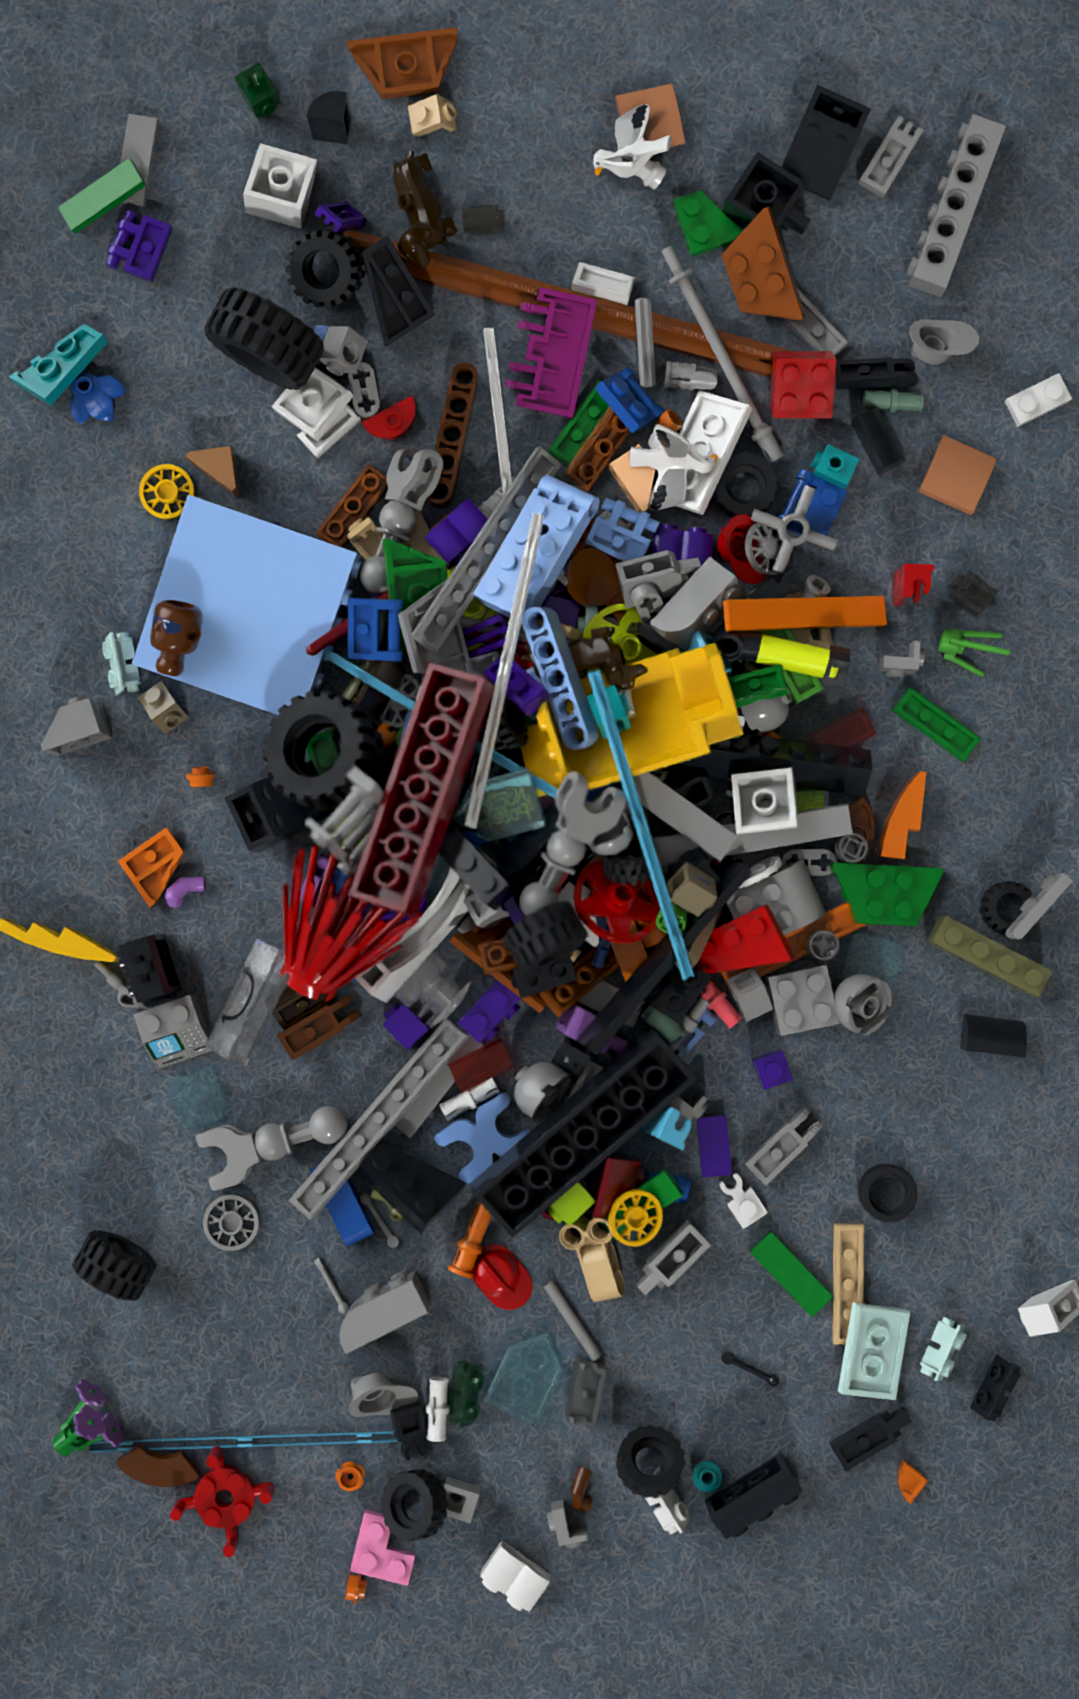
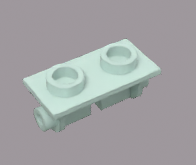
(117, 652)
(940, 1360)

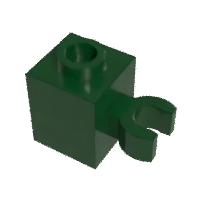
(257, 91)

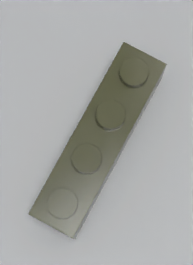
(989, 956)

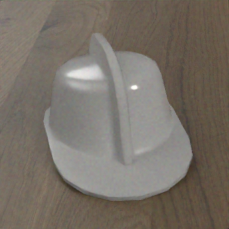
(941, 338)
(377, 1395)

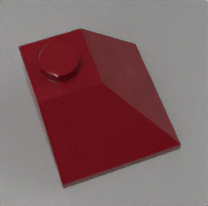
(616, 1176)

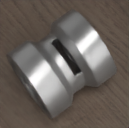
(846, 851)
(826, 946)

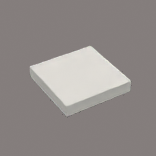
(314, 405)

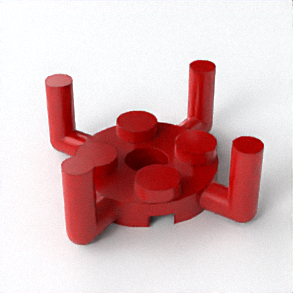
(220, 1514)

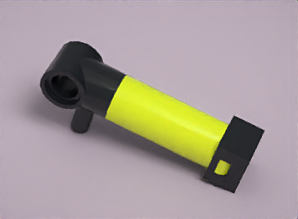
(794, 656)

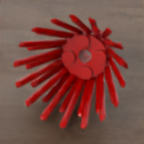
(324, 952)

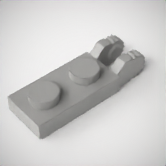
(781, 1148)

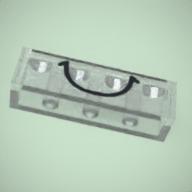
(249, 1004)

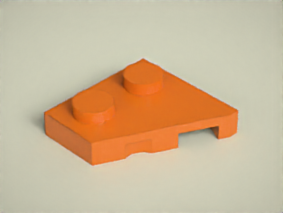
(153, 865)

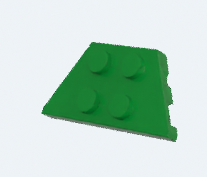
(410, 574)
(886, 892)

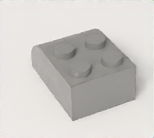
(698, 605)
(787, 892)
(384, 1310)

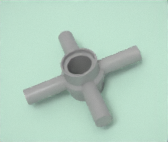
(806, 534)

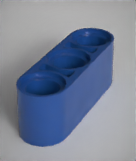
(349, 1214)

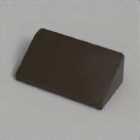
(372, 699)
(295, 1007)

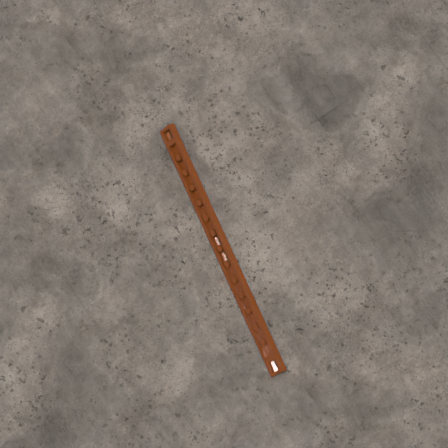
(608, 316)

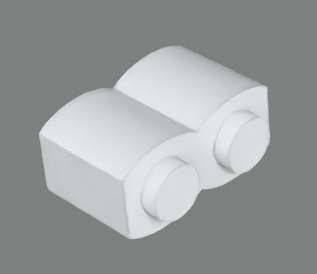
(515, 1577)

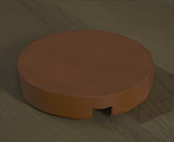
(591, 577)

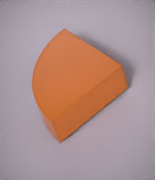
(910, 1481)

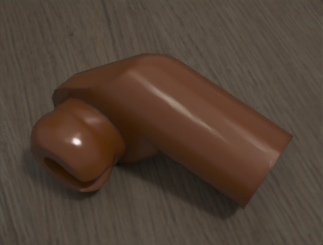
(578, 1490)

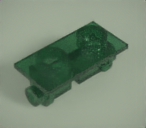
(465, 1407)

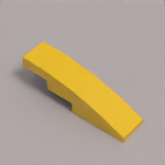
(68, 943)

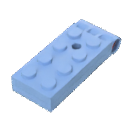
(565, 518)

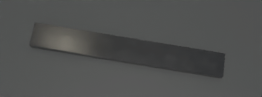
(657, 965)

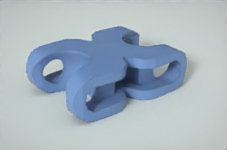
(481, 1136)

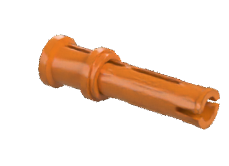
(470, 1245)

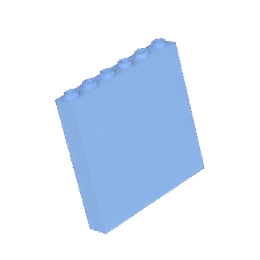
(260, 603)

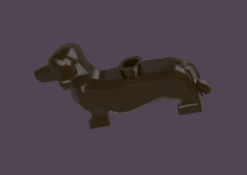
(420, 208)
(598, 653)

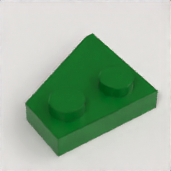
(703, 224)

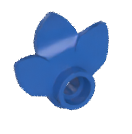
(95, 400)

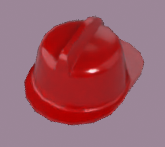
(732, 548)
(502, 1277)

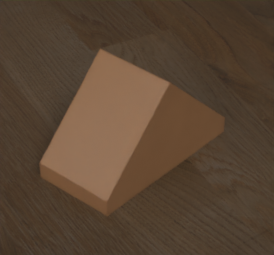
(218, 465)

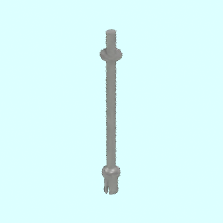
(761, 431)

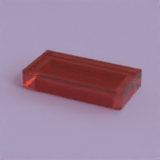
(846, 731)
(480, 1065)

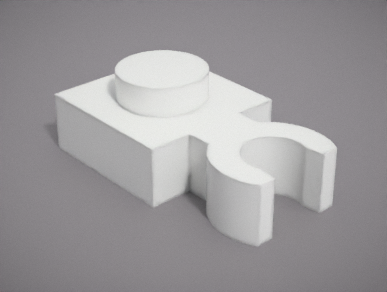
(744, 1204)

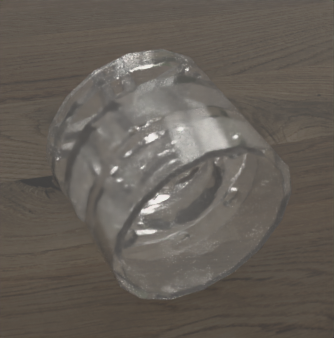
(433, 988)

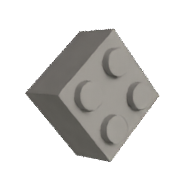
(801, 1000)

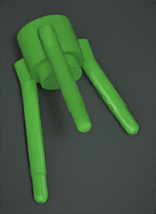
(955, 641)

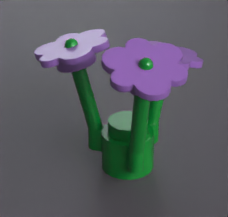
(88, 1423)

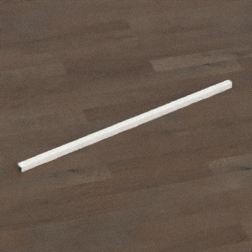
(498, 413)
(504, 670)

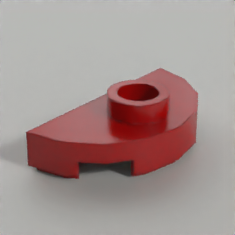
(392, 421)

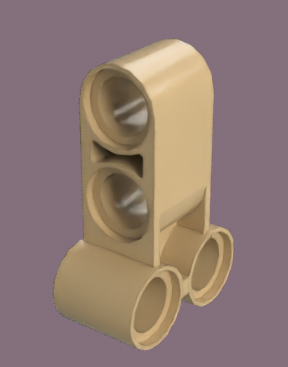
(596, 1257)

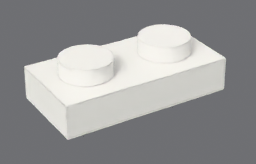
(1038, 399)

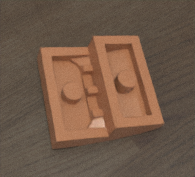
(664, 112)
(957, 475)

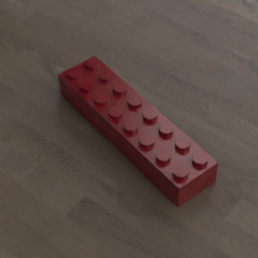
(422, 790)

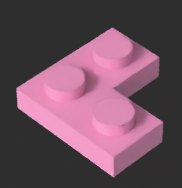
(375, 1558)

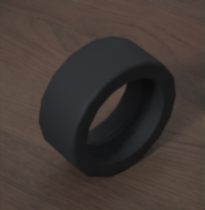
(905, 1207)

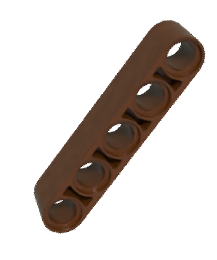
(454, 421)

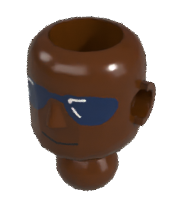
(175, 634)

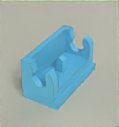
(663, 1127)

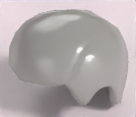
(614, 839)

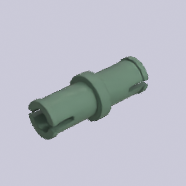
(892, 400)

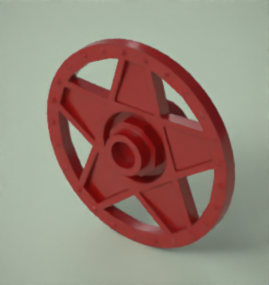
(616, 904)

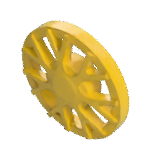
(165, 490)
(635, 1217)

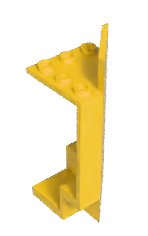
(678, 712)

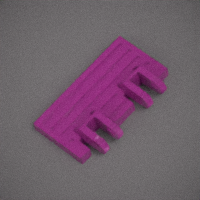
(558, 352)

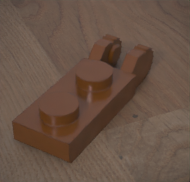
(316, 1028)

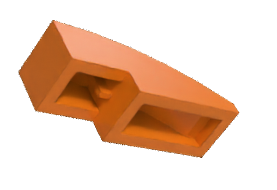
(903, 818)

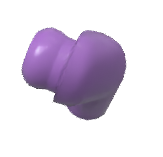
(183, 885)

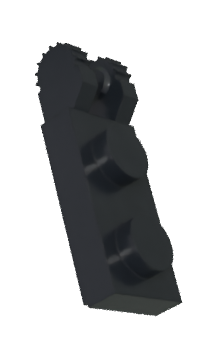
(875, 373)

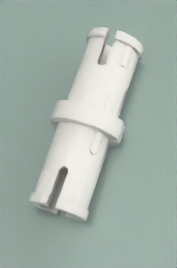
(469, 1099)
(437, 1409)

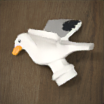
(633, 151)
(671, 458)

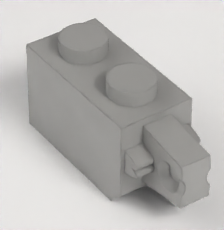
(658, 569)
(673, 1257)

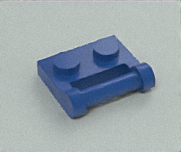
(629, 400)
(823, 505)
(365, 629)

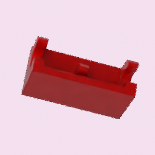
(909, 581)

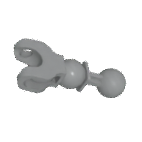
(397, 518)
(578, 825)
(268, 1142)

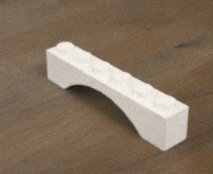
(420, 939)

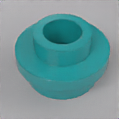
(704, 1467)

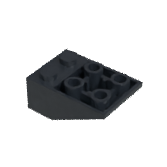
(825, 141)
(268, 816)

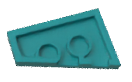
(56, 371)

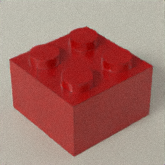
(802, 384)

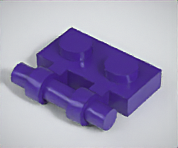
(147, 247)

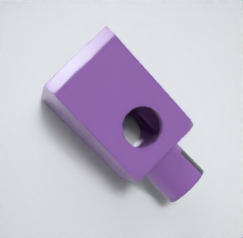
(577, 1019)

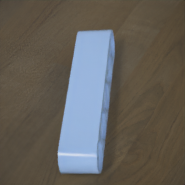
(548, 669)

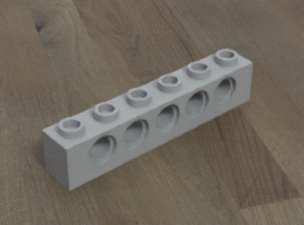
(985, 138)

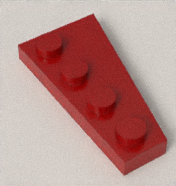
(745, 943)

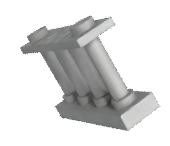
(370, 796)

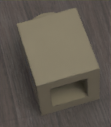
(692, 889)

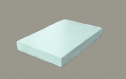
(874, 1351)

